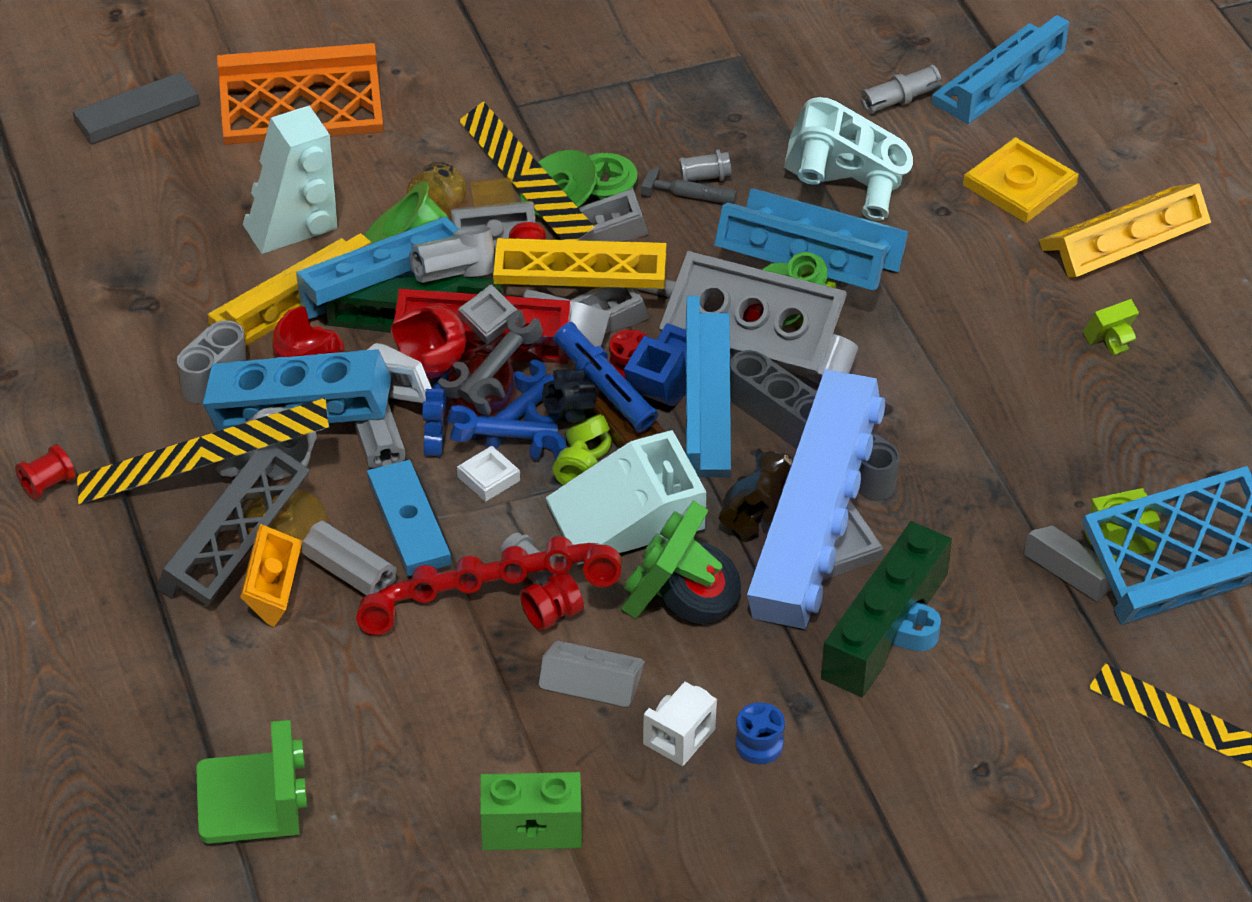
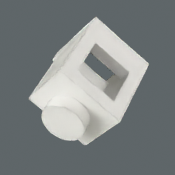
(680, 723)

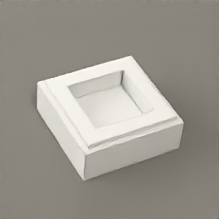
(488, 473)

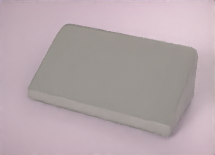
(498, 217)
(1068, 561)
(590, 673)

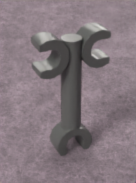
(481, 384)

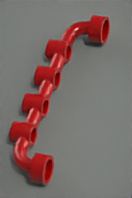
(600, 569)

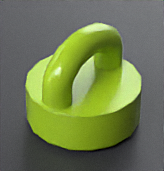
(590, 429)
(573, 462)

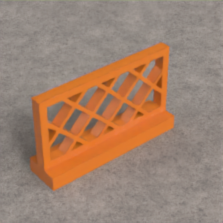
(298, 71)

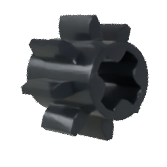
(569, 395)

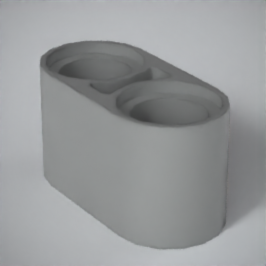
(217, 344)

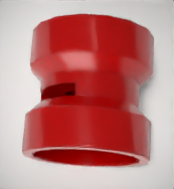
(551, 600)

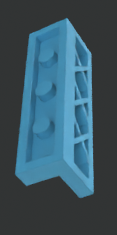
(1003, 70)
(365, 266)
(708, 391)

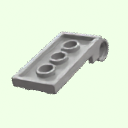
(800, 352)

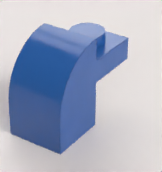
(659, 366)

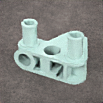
(840, 144)

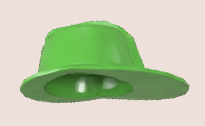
(406, 214)

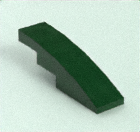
(375, 305)

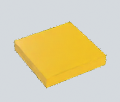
(1020, 179)

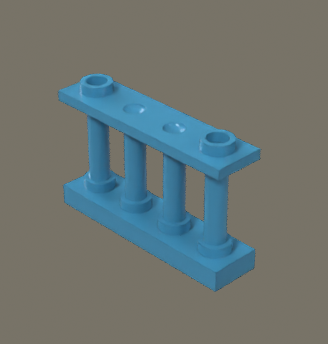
(782, 227)

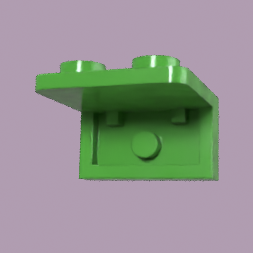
(252, 793)

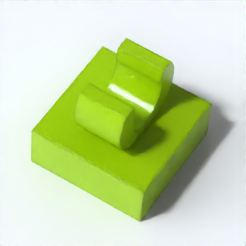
(1113, 327)

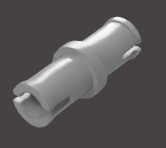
(901, 89)

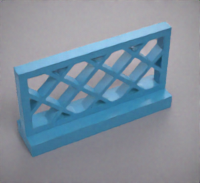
(1193, 582)

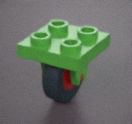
(689, 575)

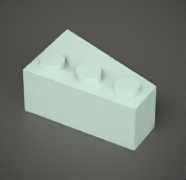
(295, 183)

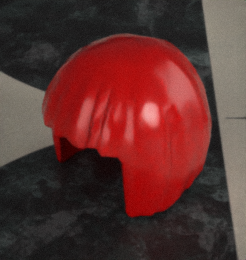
(297, 337)
(431, 337)

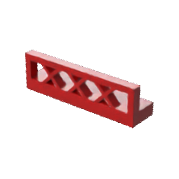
(550, 312)

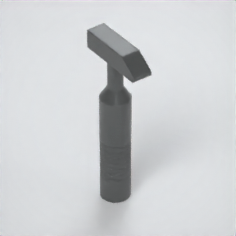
(688, 189)

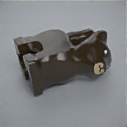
(756, 494)

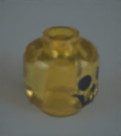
(445, 184)

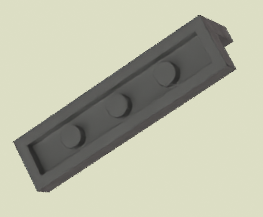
(248, 484)

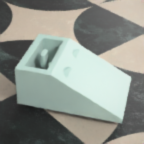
(628, 494)

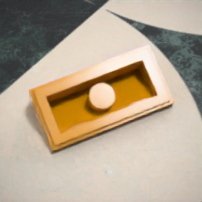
(270, 573)

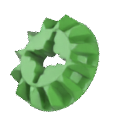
(619, 169)

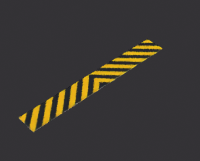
(526, 173)
(202, 451)
(1174, 713)

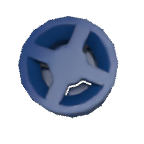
(751, 724)

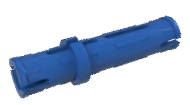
(573, 343)

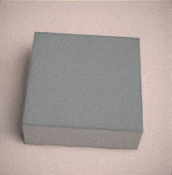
(487, 313)

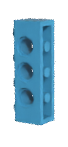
(352, 383)

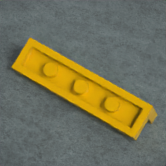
(1129, 229)
(580, 263)
(265, 304)

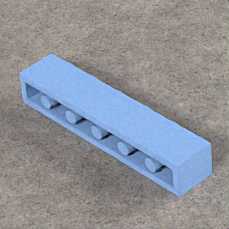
(815, 500)

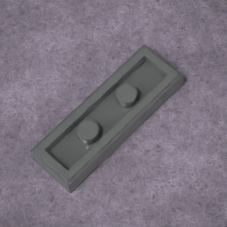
(136, 107)

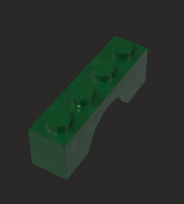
(863, 636)

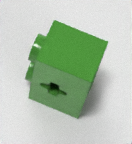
(531, 811)

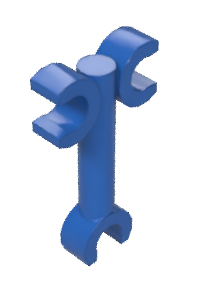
(532, 393)
(433, 416)
(539, 428)

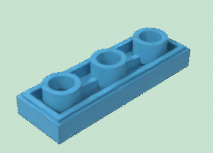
(408, 516)

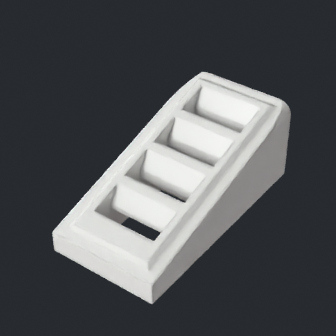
(407, 375)

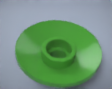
(573, 174)

